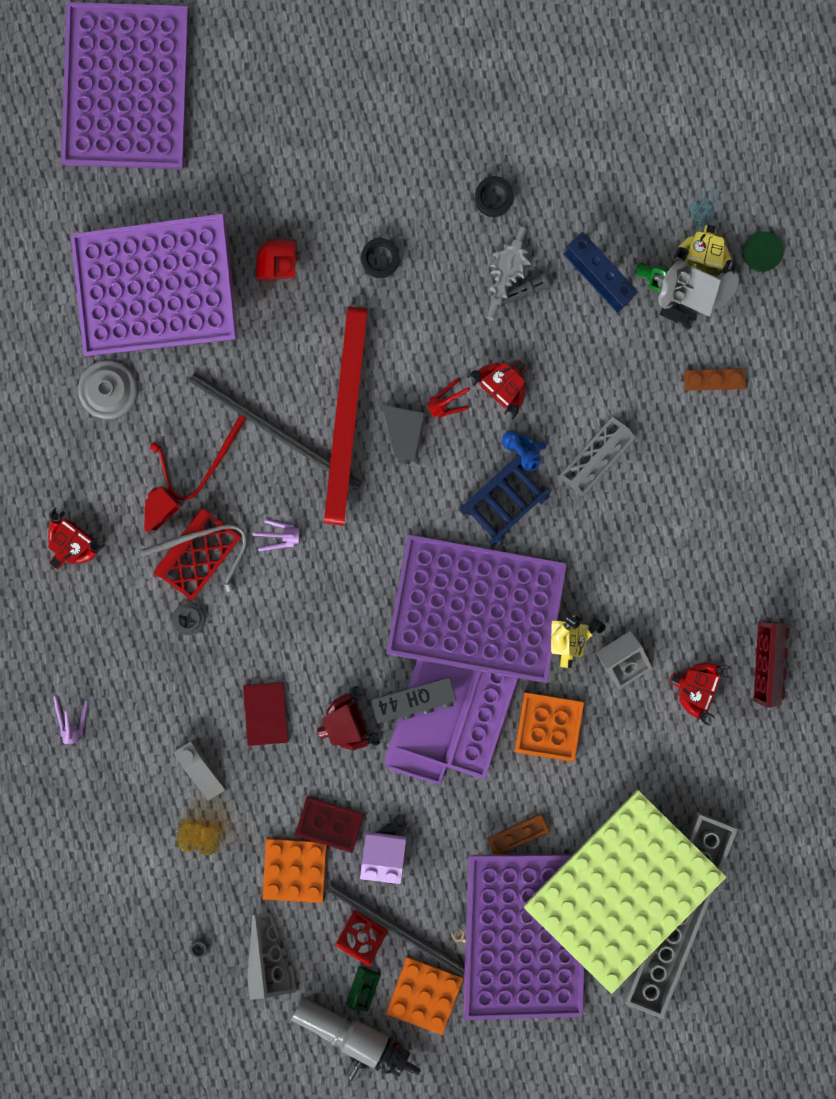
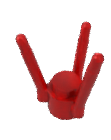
(437, 405)

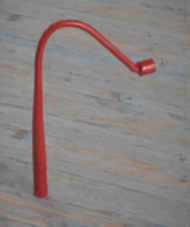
(226, 445)

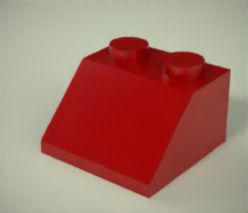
(159, 508)

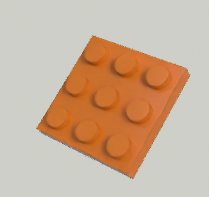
(549, 726)
(294, 870)
(424, 995)

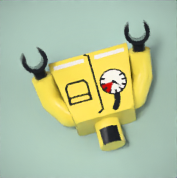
(706, 252)
(570, 638)

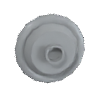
(107, 389)

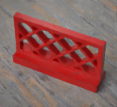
(176, 551)

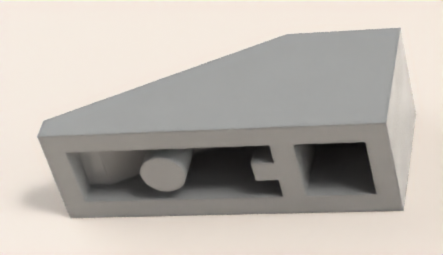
(199, 769)

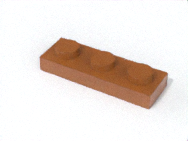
(714, 380)

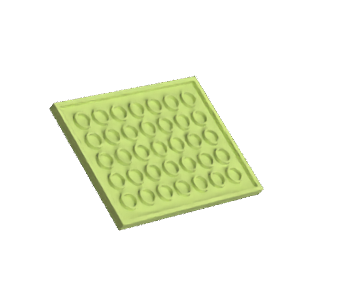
(624, 891)

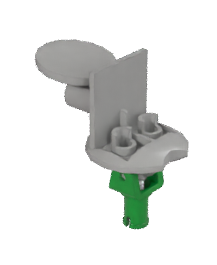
(689, 286)

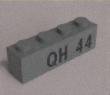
(414, 700)

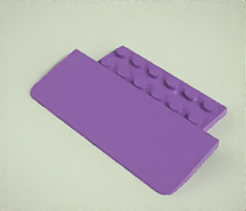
(453, 736)

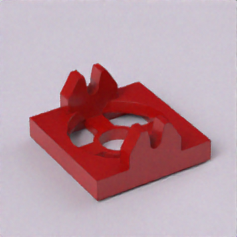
(342, 941)

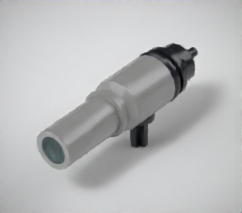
(355, 1039)

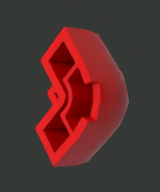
(276, 260)

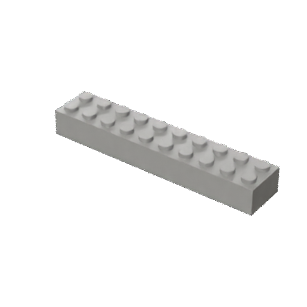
(656, 978)

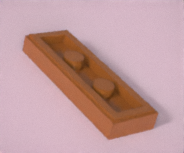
(518, 834)

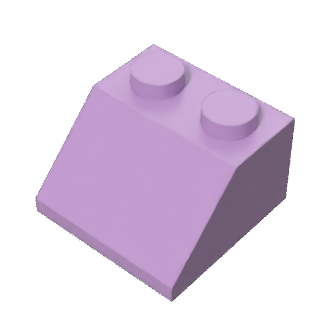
(383, 857)

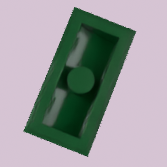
(363, 989)

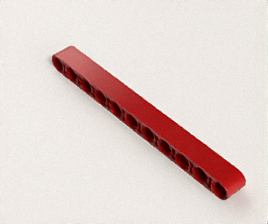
(345, 416)

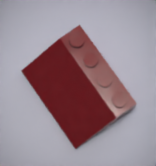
(770, 663)

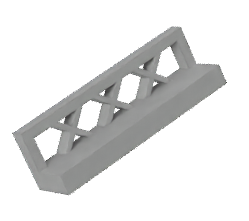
(600, 458)

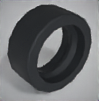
(498, 181)
(380, 242)

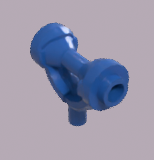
(526, 447)

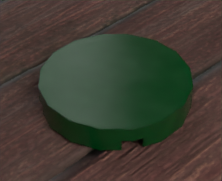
(763, 251)

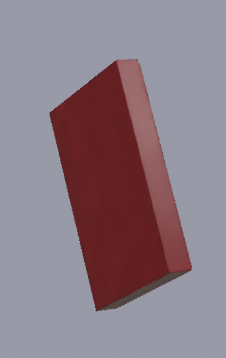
(265, 713)
(329, 824)

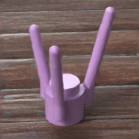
(290, 535)
(70, 732)

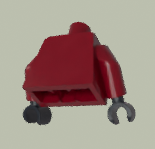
(345, 724)

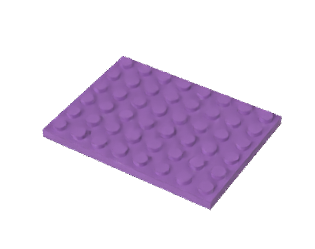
(125, 85)
(154, 285)
(476, 608)
(509, 957)

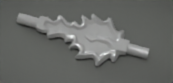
(508, 265)

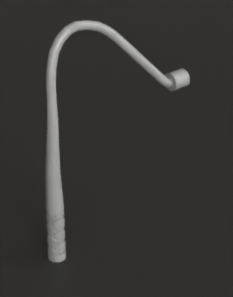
(173, 542)

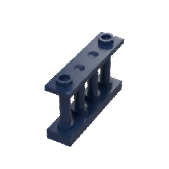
(600, 272)
(486, 495)

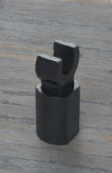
(677, 315)
(390, 829)

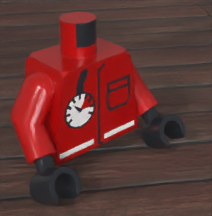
(503, 384)
(69, 542)
(698, 688)

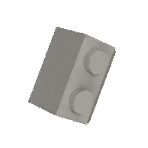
(624, 660)

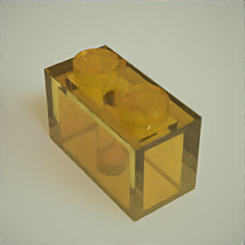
(197, 837)

